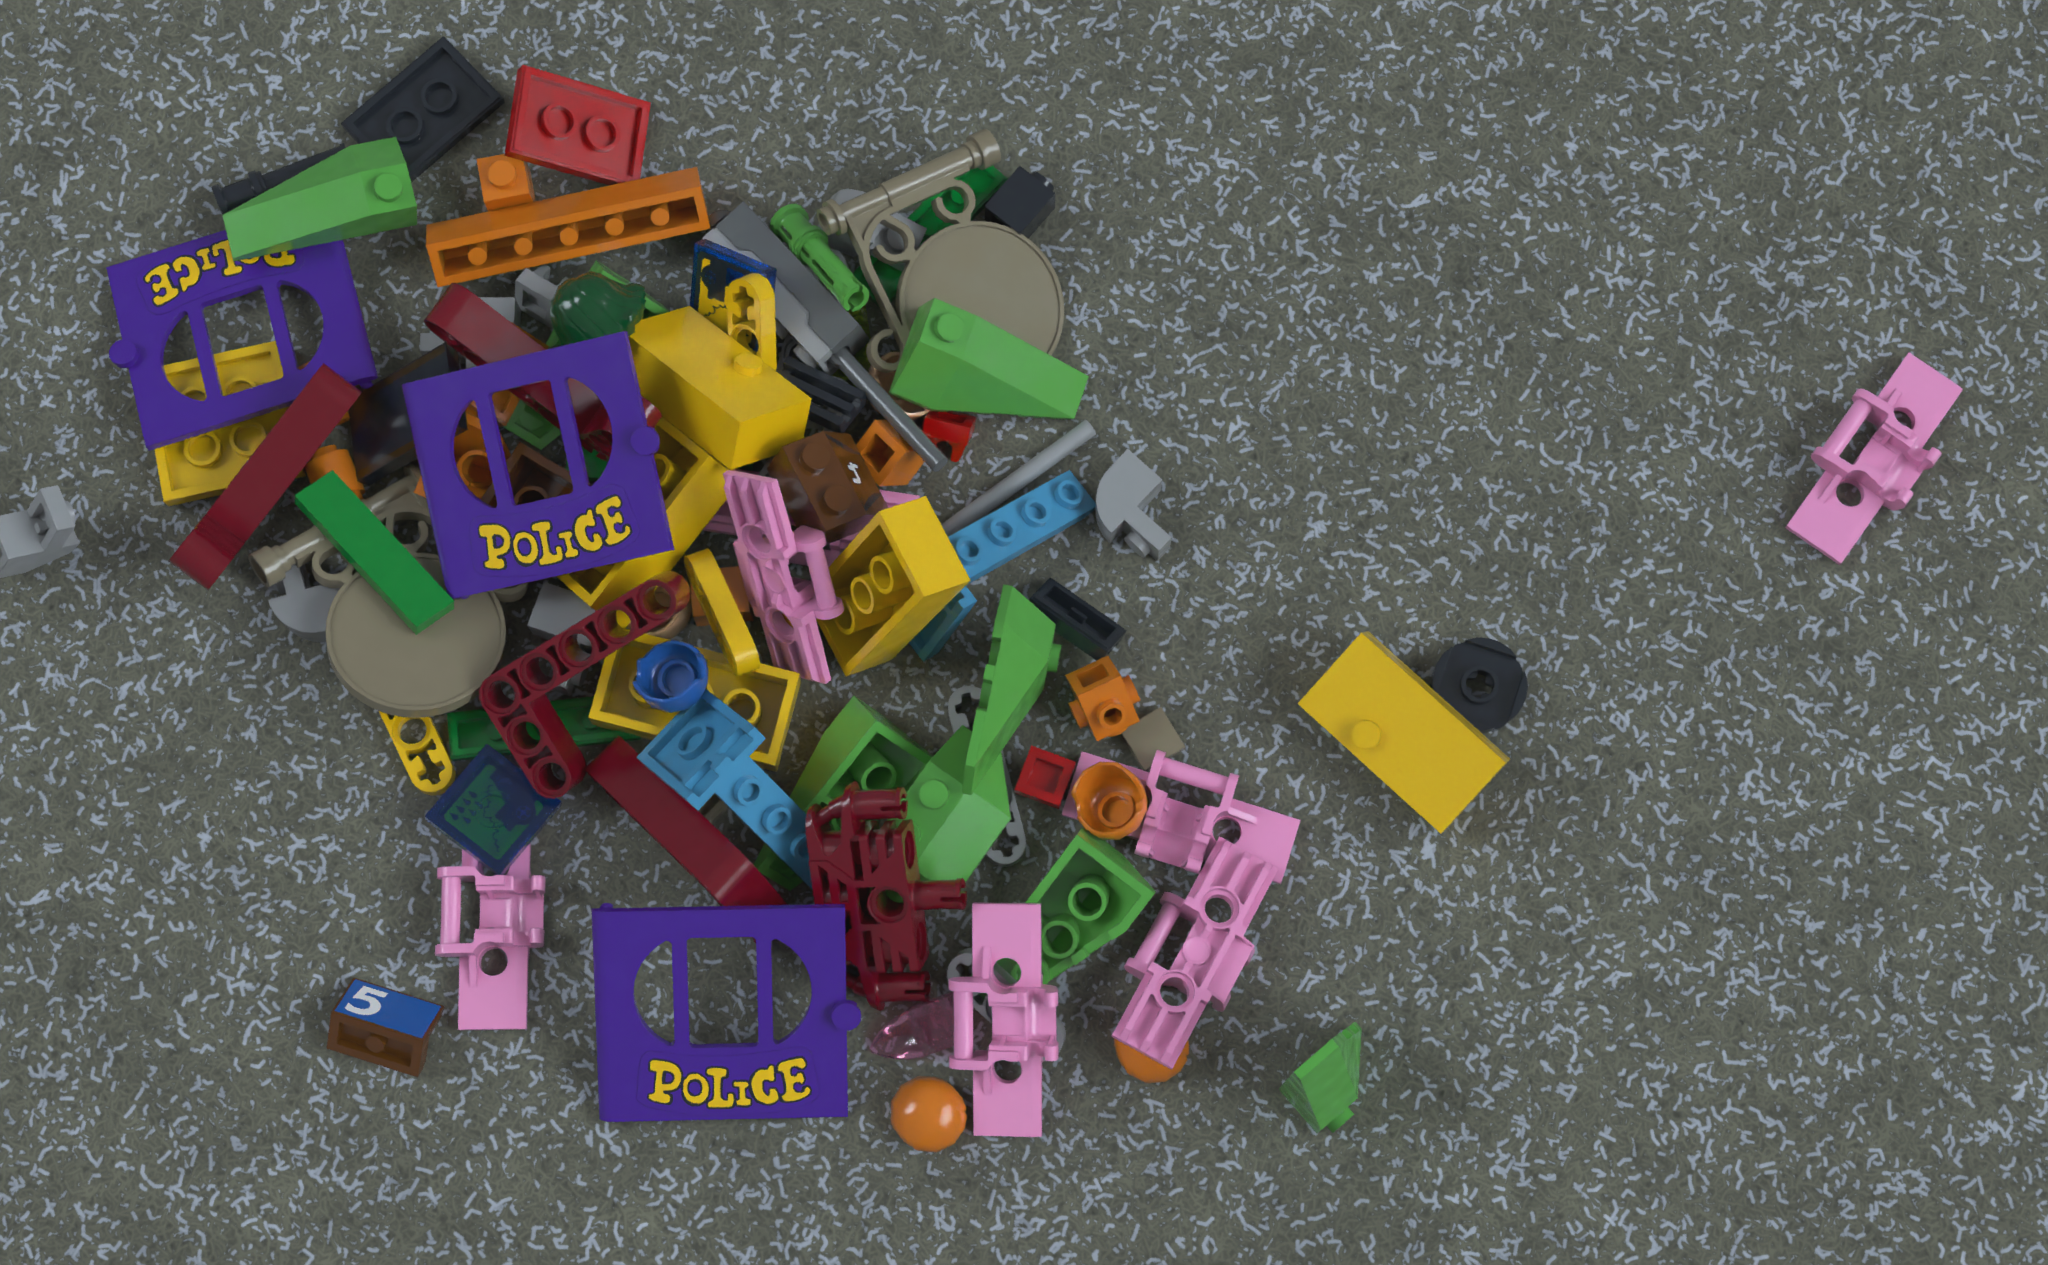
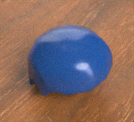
(672, 676)

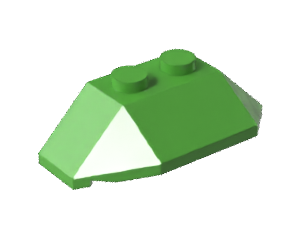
(950, 826)

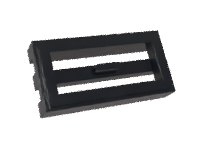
(825, 391)
(1078, 620)

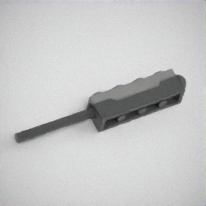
(815, 319)

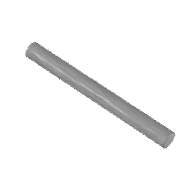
(1020, 478)

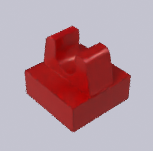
(951, 428)
(1045, 777)

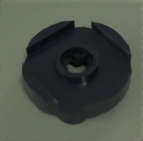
(1501, 672)

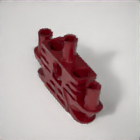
(884, 858)

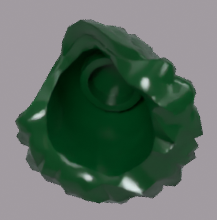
(595, 307)

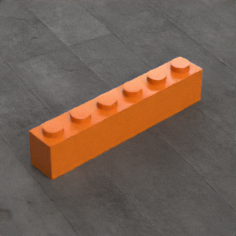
(567, 227)

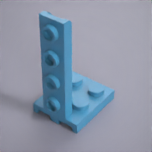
(1000, 539)
(709, 754)

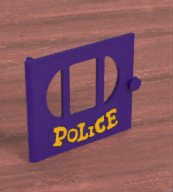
(184, 279)
(528, 542)
(679, 1080)

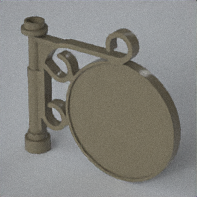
(965, 265)
(373, 646)

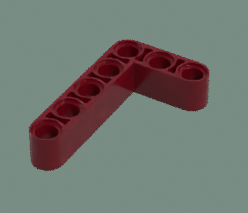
(488, 337)
(265, 477)
(568, 660)
(680, 829)

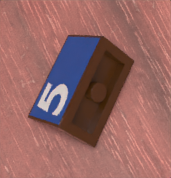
(383, 1026)

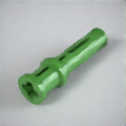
(811, 248)

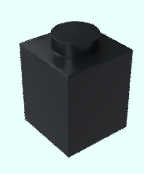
(1022, 202)

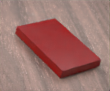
(576, 127)

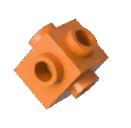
(1103, 699)

